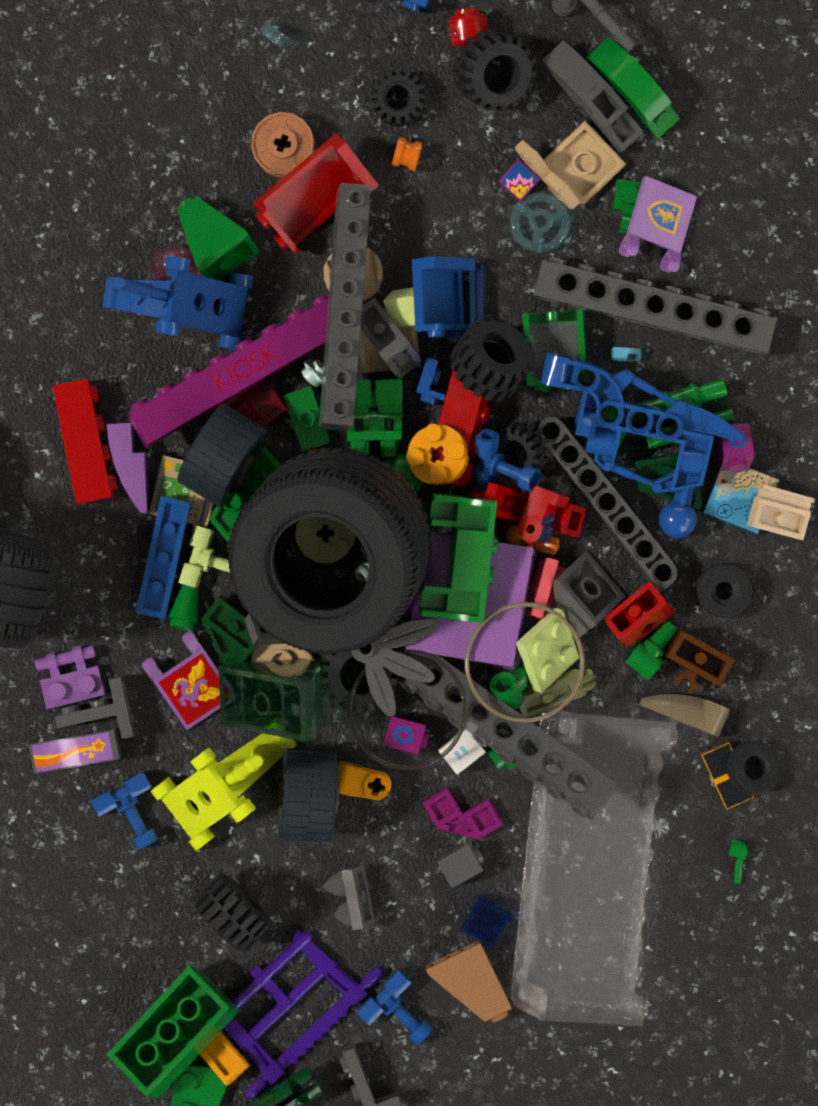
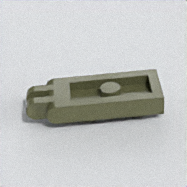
(556, 692)

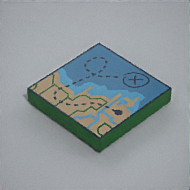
(734, 495)

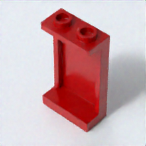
(309, 192)

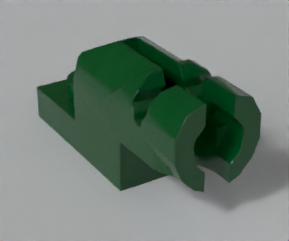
(289, 1091)

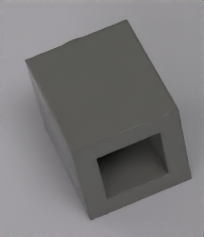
(461, 864)

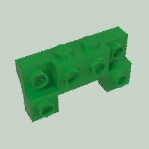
(468, 561)

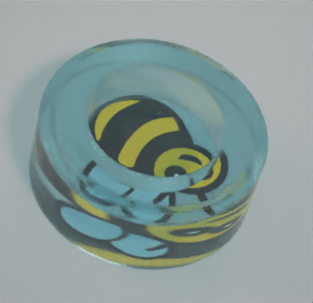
(273, 34)

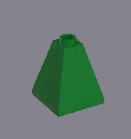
(214, 239)

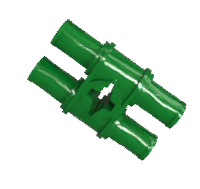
(692, 394)

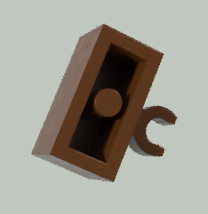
(698, 660)

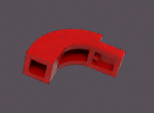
(513, 502)

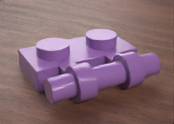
(72, 686)

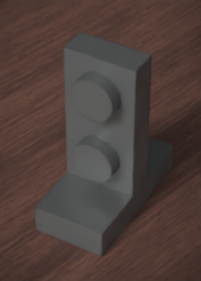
(388, 339)
(102, 709)
(362, 1089)

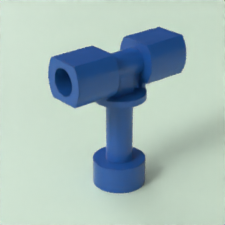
(494, 463)
(124, 799)
(389, 1001)

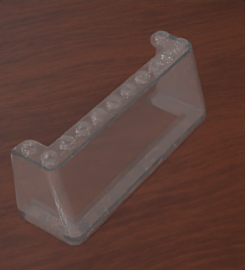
(590, 877)

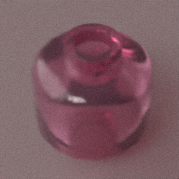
(174, 250)

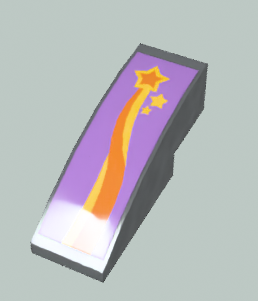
(75, 751)

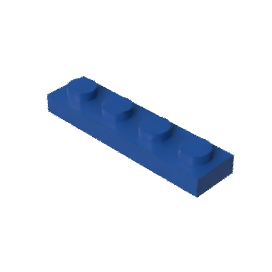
(163, 556)

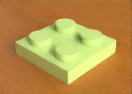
(547, 651)

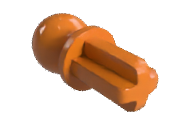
(514, 538)

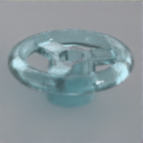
(522, 208)

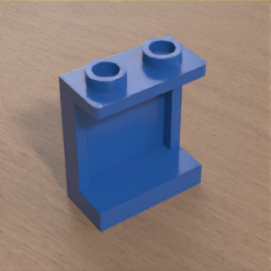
(440, 295)

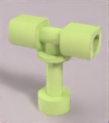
(201, 558)

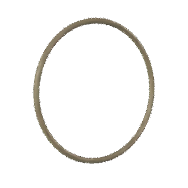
(579, 680)

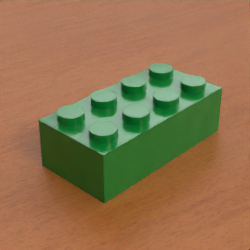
(173, 1032)

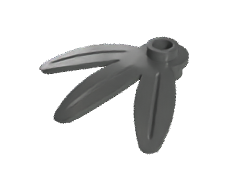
(400, 664)

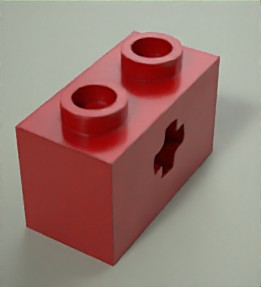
(638, 615)

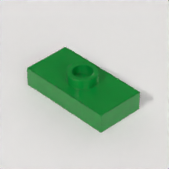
(305, 419)

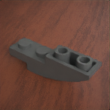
(593, 95)

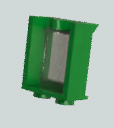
(553, 333)

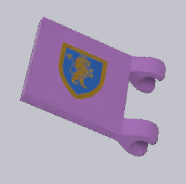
(659, 218)

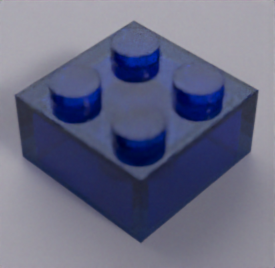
(486, 921)

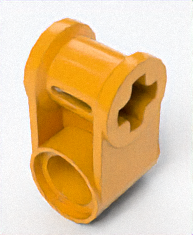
(355, 781)

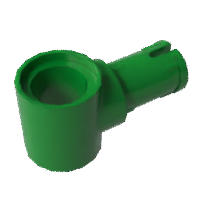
(647, 655)
(510, 686)

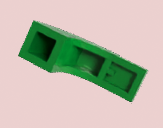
(635, 85)

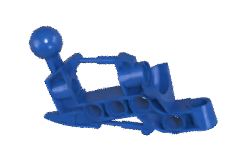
(693, 432)

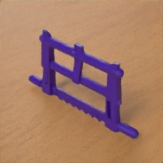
(325, 966)

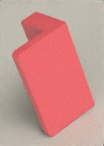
(542, 588)

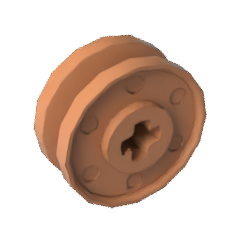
(275, 129)

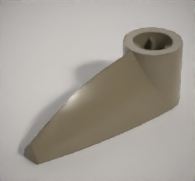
(690, 711)

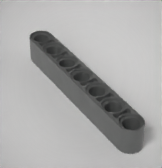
(620, 507)

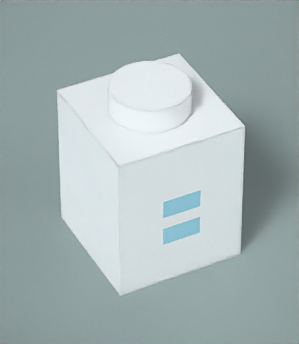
(463, 753)

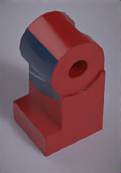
(540, 513)

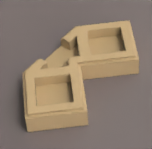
(539, 167)

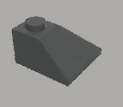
(585, 594)

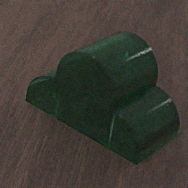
(273, 697)

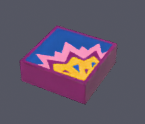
(519, 180)

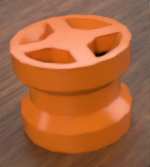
(407, 154)

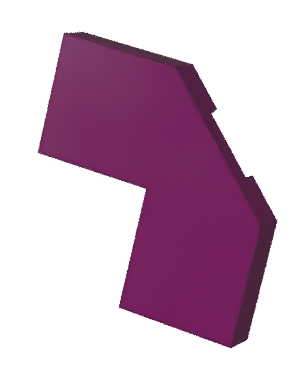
(472, 823)

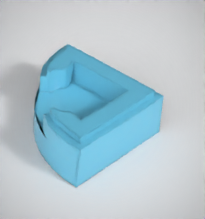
(625, 354)

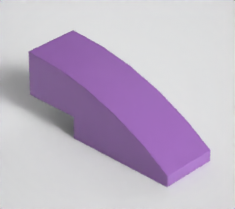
(129, 465)

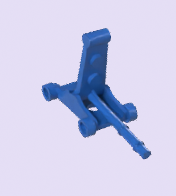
(184, 301)

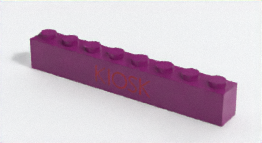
(231, 374)

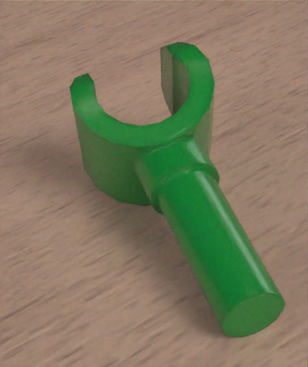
(739, 850)

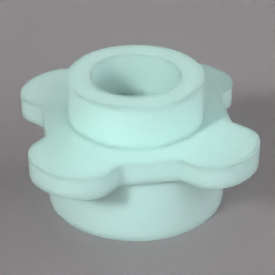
(313, 372)

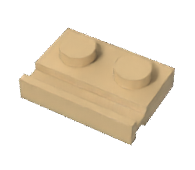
(780, 512)

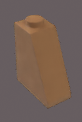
(472, 981)

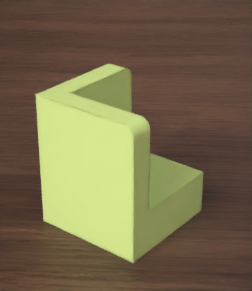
(400, 307)

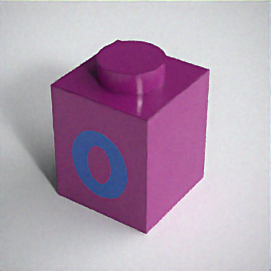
(735, 454)
(406, 735)

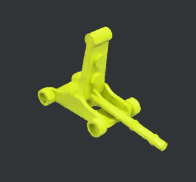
(221, 786)

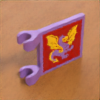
(189, 686)

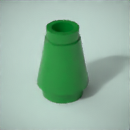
(185, 609)

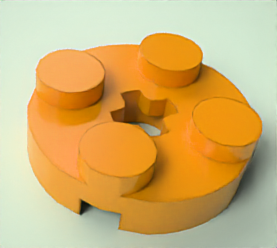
(420, 456)

